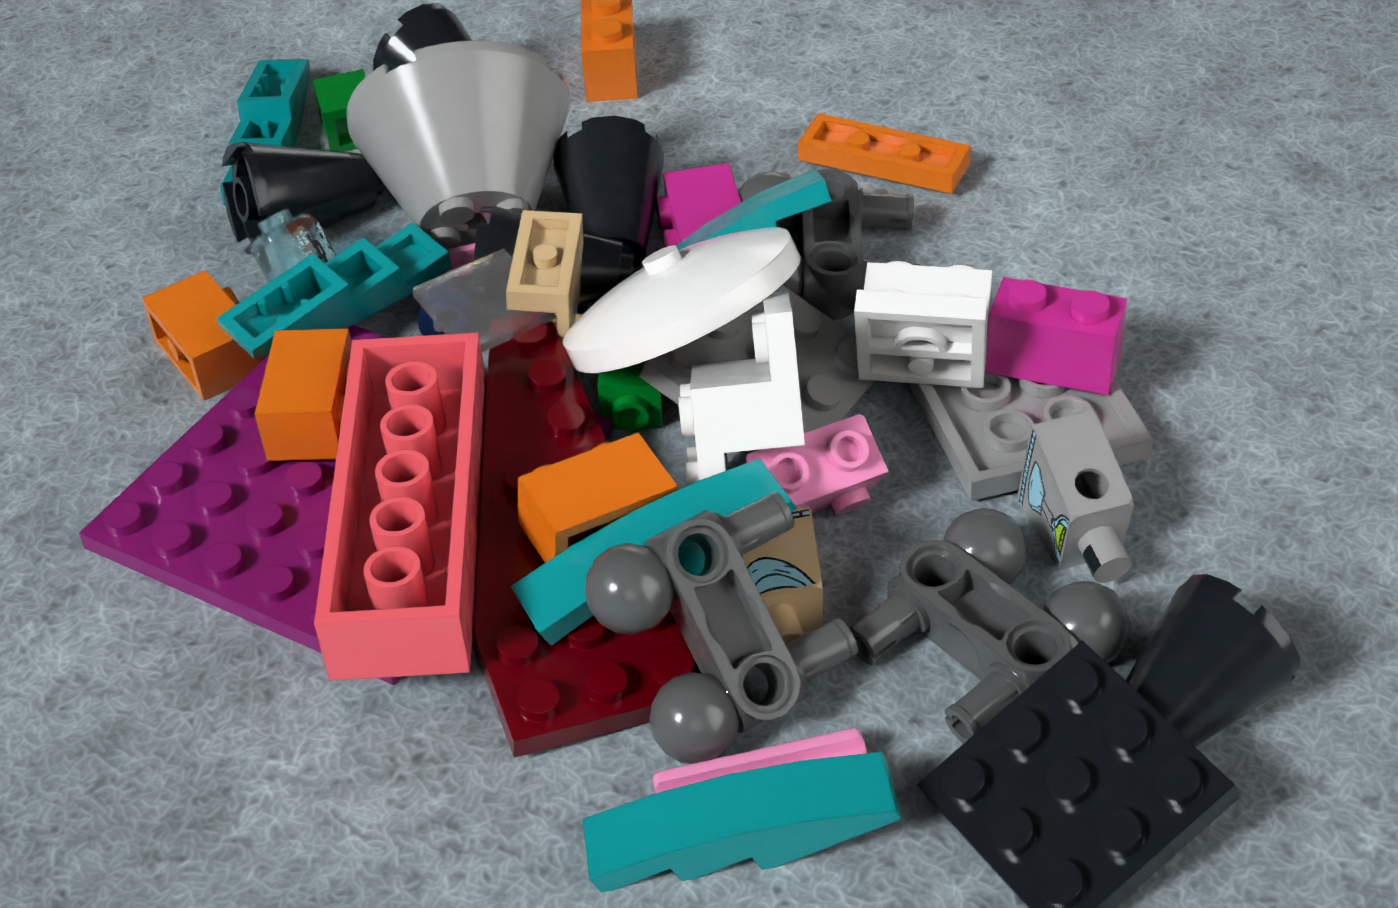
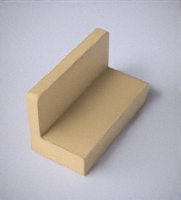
(547, 266)

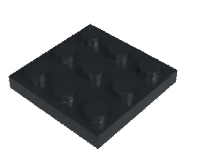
(1078, 788)

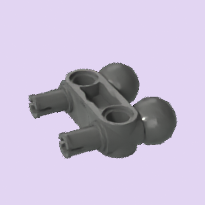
(832, 237)
(965, 605)
(721, 623)

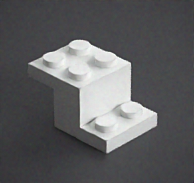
(923, 324)
(747, 400)

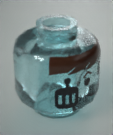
(288, 242)

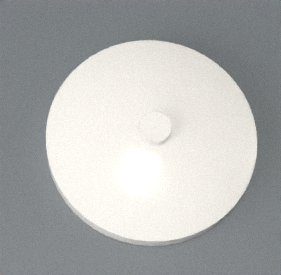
(680, 298)

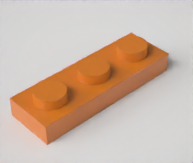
(884, 153)

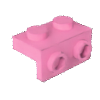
(832, 467)

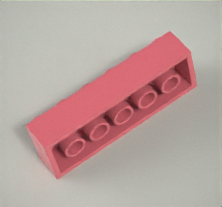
(404, 510)

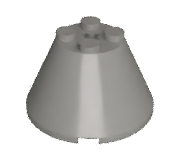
(461, 132)

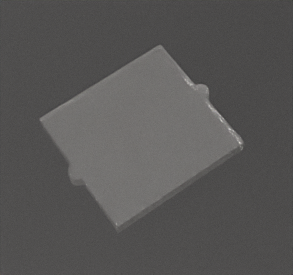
(475, 301)

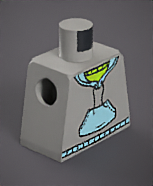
(1077, 495)

